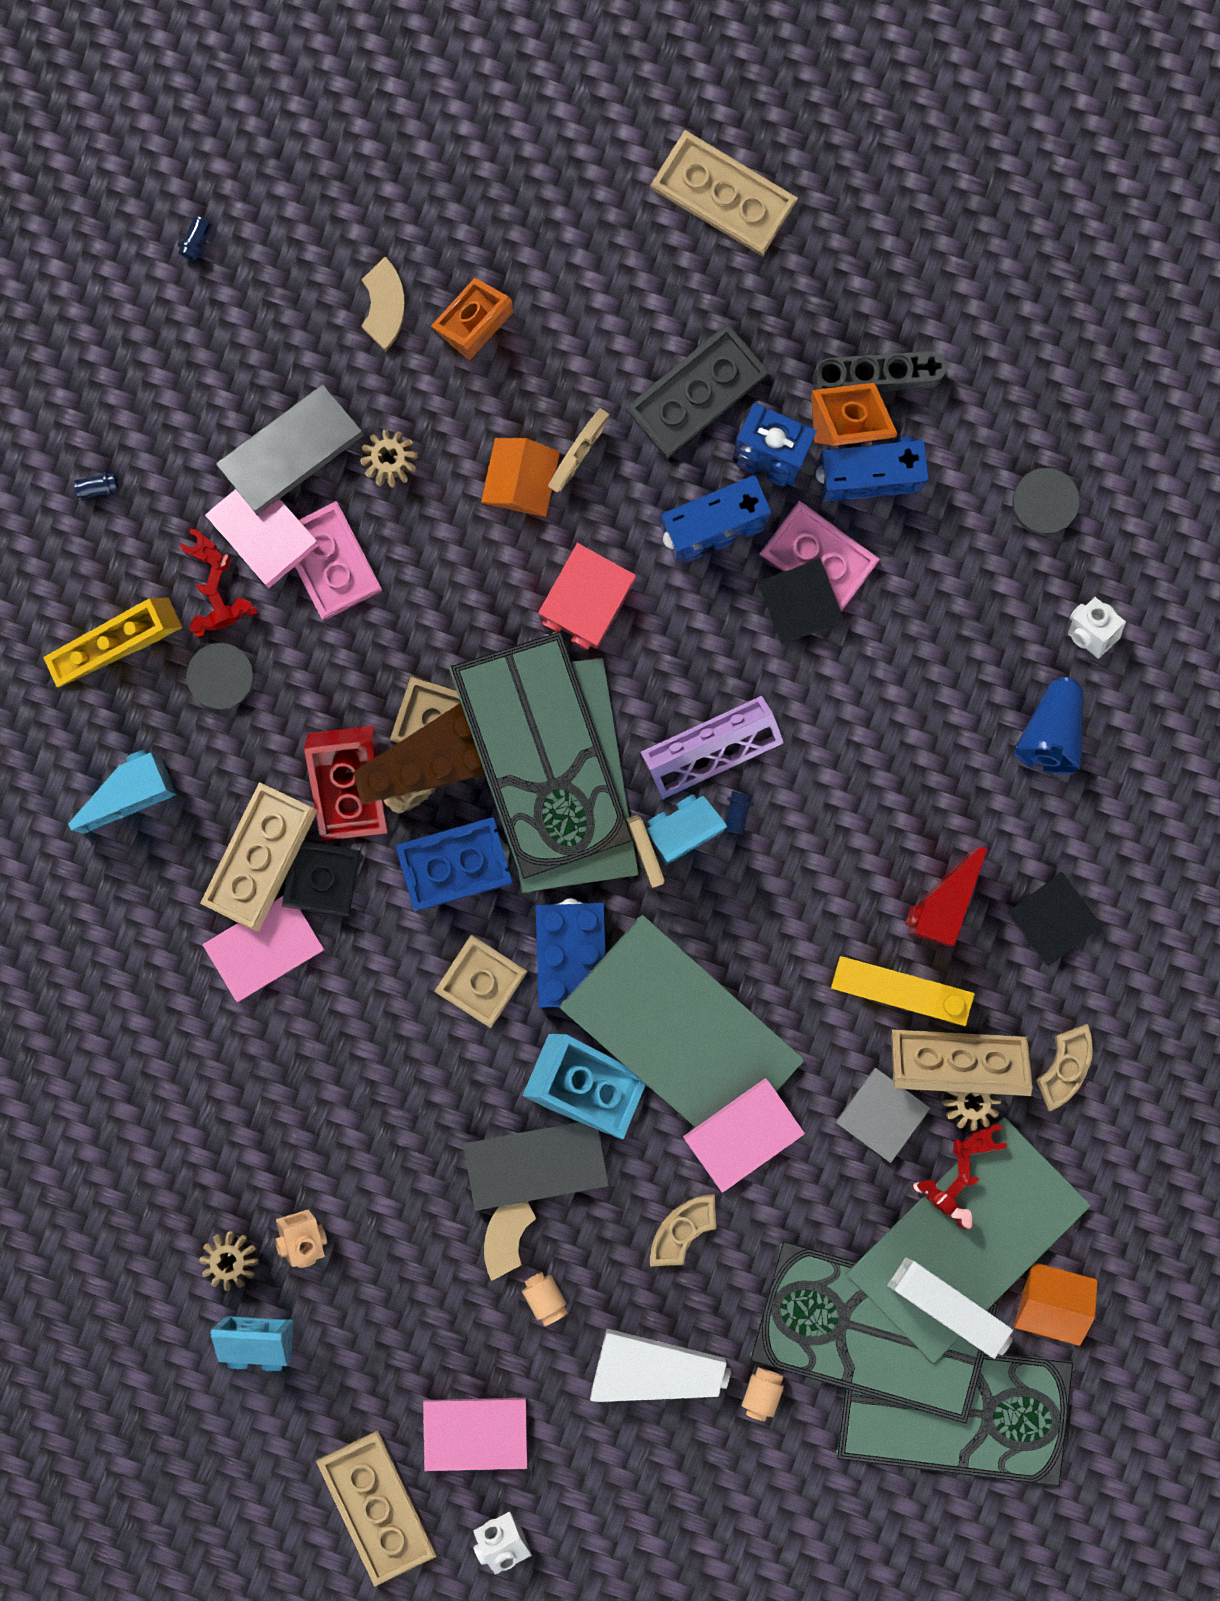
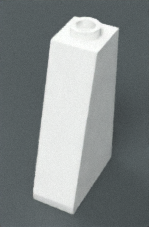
(951, 1308)
(653, 1370)

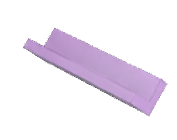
(710, 741)

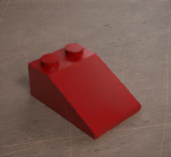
(330, 764)
(943, 908)

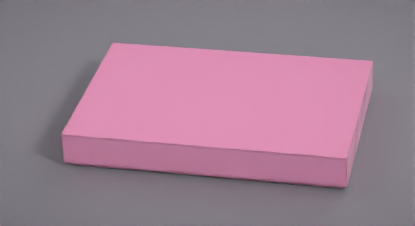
(809, 537)
(266, 541)
(337, 569)
(254, 958)
(743, 1135)
(475, 1434)

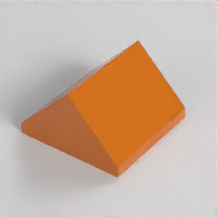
(473, 317)
(850, 415)
(520, 475)
(1057, 1304)

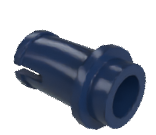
(195, 238)
(97, 486)
(737, 812)

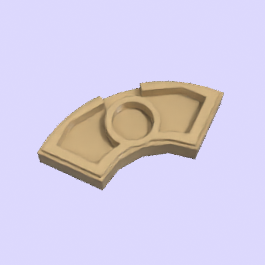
(386, 306)
(579, 450)
(1068, 1069)
(681, 1228)
(503, 1238)

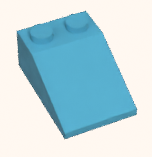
(127, 790)
(684, 829)
(584, 1085)
(253, 1341)

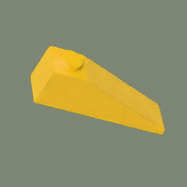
(113, 640)
(902, 991)

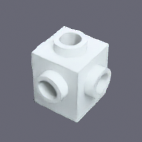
(1095, 627)
(501, 1543)

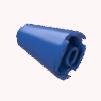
(1055, 730)

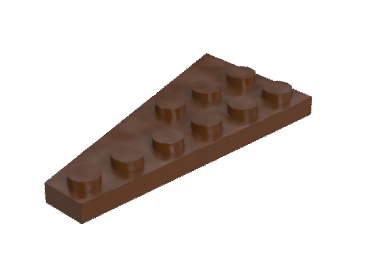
(427, 759)

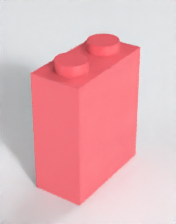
(586, 597)

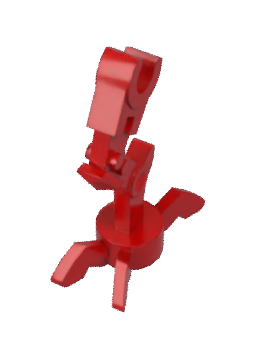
(221, 615)
(944, 1201)

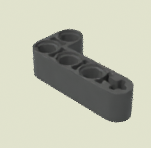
(879, 365)

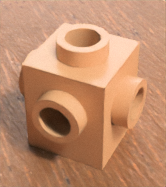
(300, 1239)

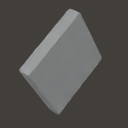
(882, 1115)

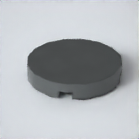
(1045, 501)
(220, 676)

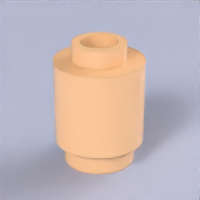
(544, 1298)
(763, 1394)

